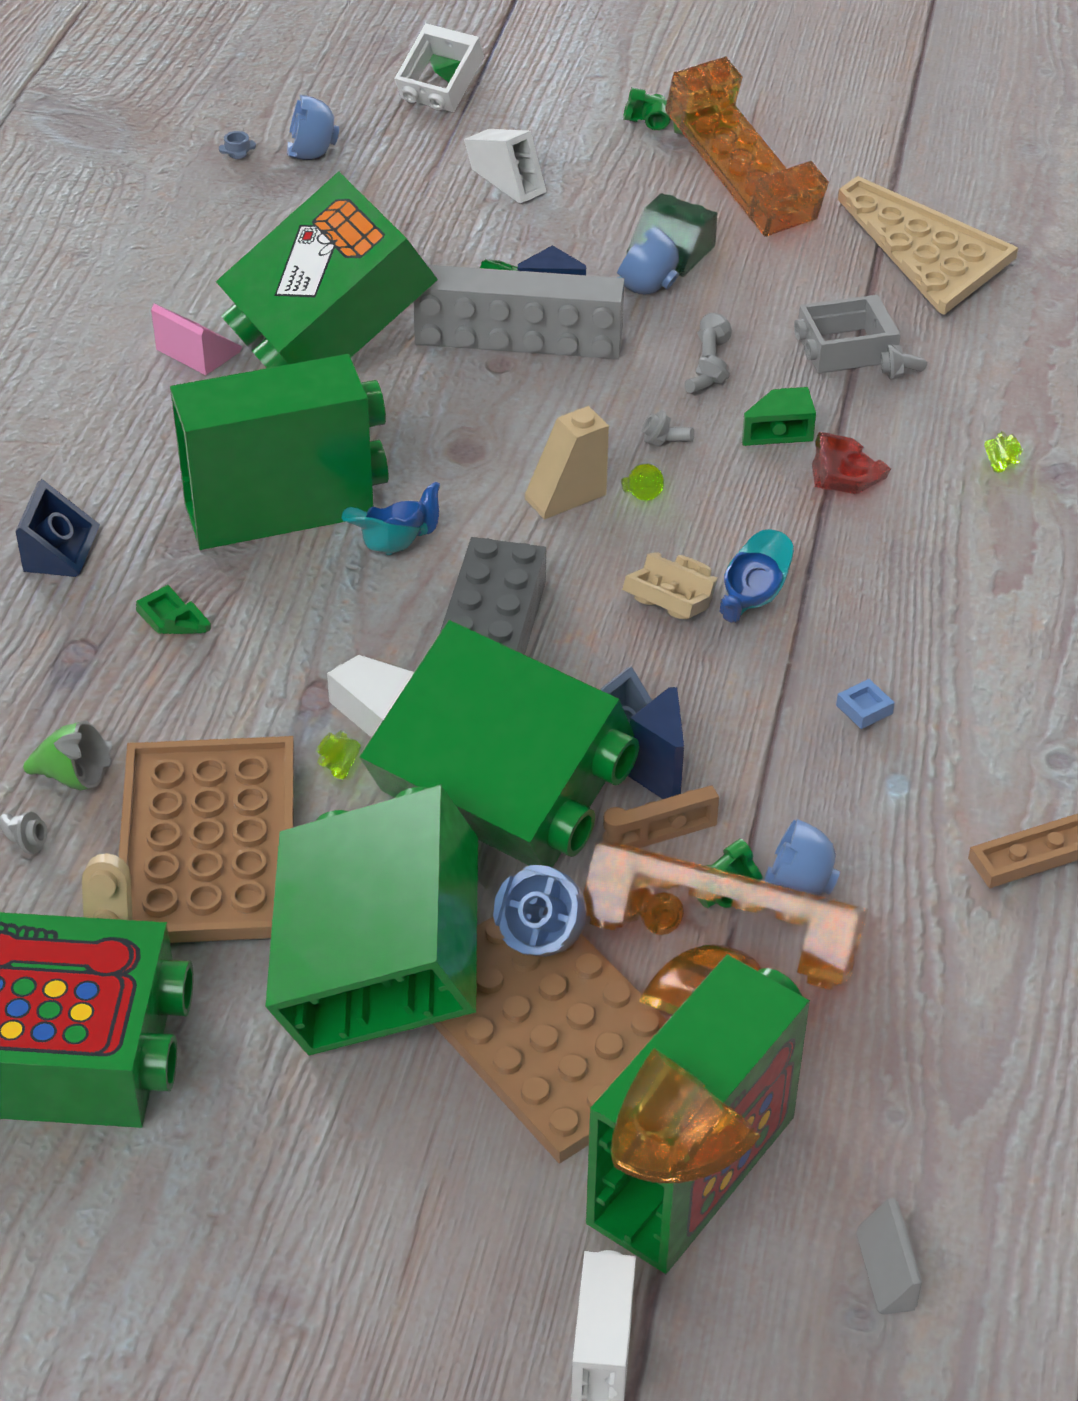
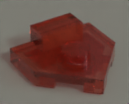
(844, 466)

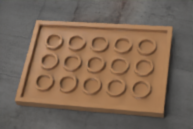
(206, 833)
(550, 1034)

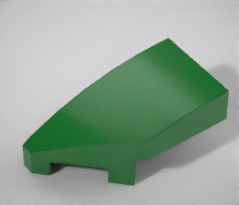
(170, 615)

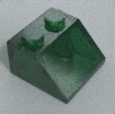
(686, 223)

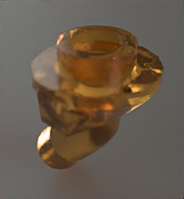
(661, 911)

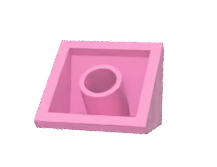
(190, 341)

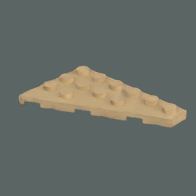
(932, 249)

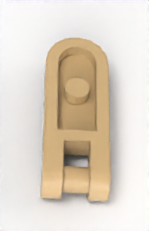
(107, 888)

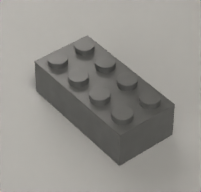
(499, 590)

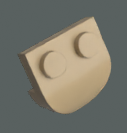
(678, 586)

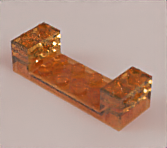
(706, 112)
(621, 876)

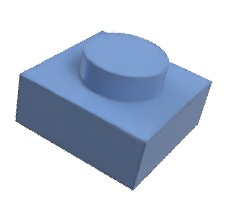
(865, 703)

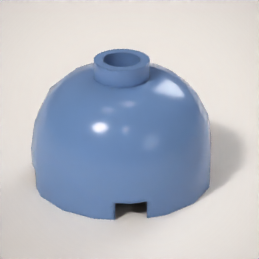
(312, 129)
(650, 264)
(804, 860)
(540, 911)

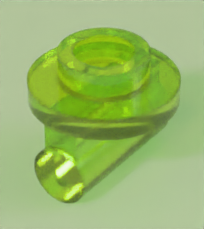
(1003, 451)
(643, 482)
(338, 753)

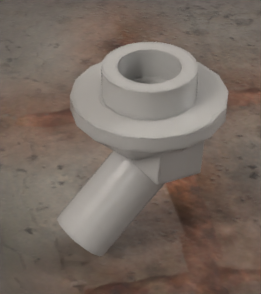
(713, 331)
(895, 361)
(709, 371)
(658, 429)
(26, 830)

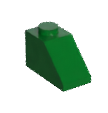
(780, 417)

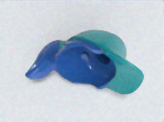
(397, 525)
(756, 573)

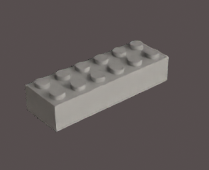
(521, 312)

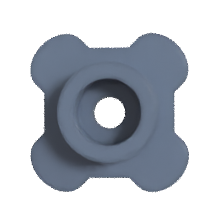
(237, 144)

